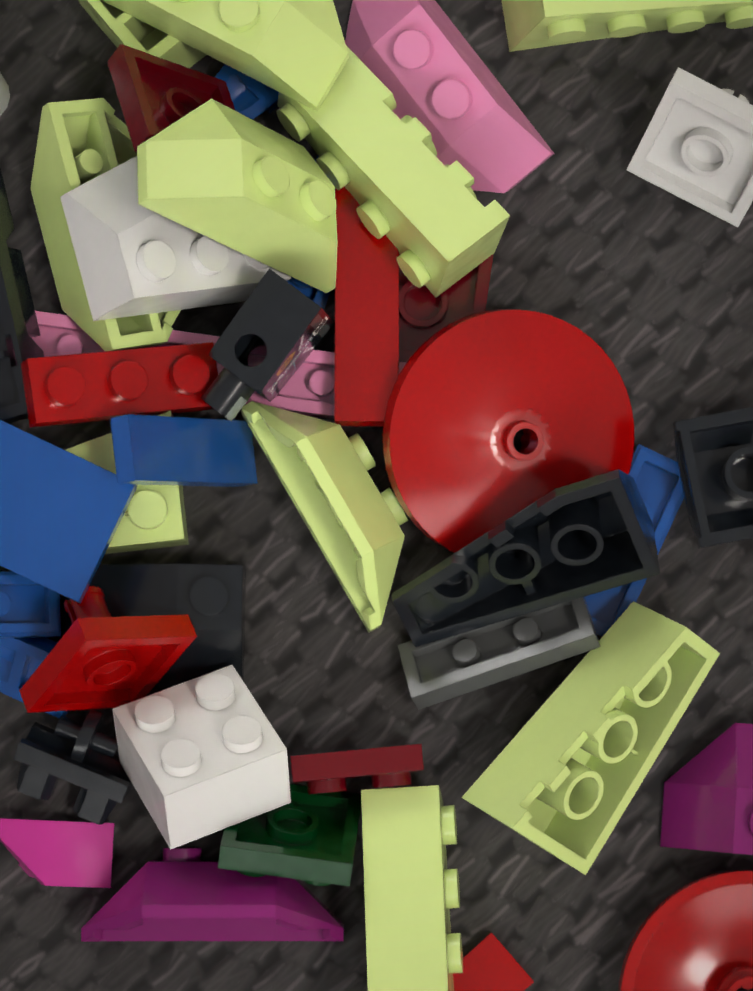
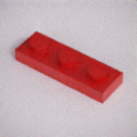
(117, 383)

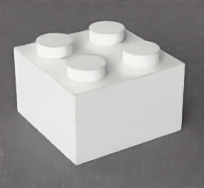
(202, 756)

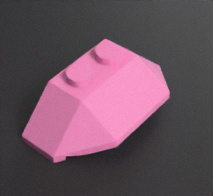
(447, 89)

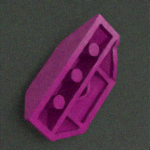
(711, 797)
(200, 902)

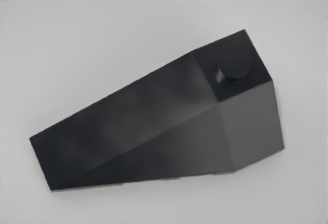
(543, 556)
(205, 592)

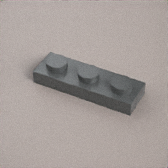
(496, 652)

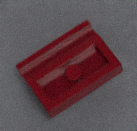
(329, 770)

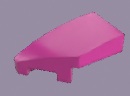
(61, 850)

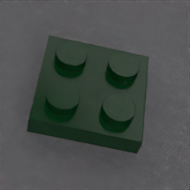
(301, 840)

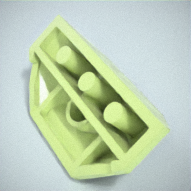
(278, 42)
(73, 147)
(243, 191)
(336, 500)

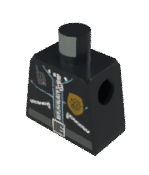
(271, 317)

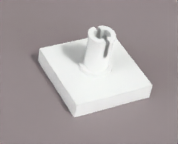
(700, 147)

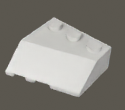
(145, 262)

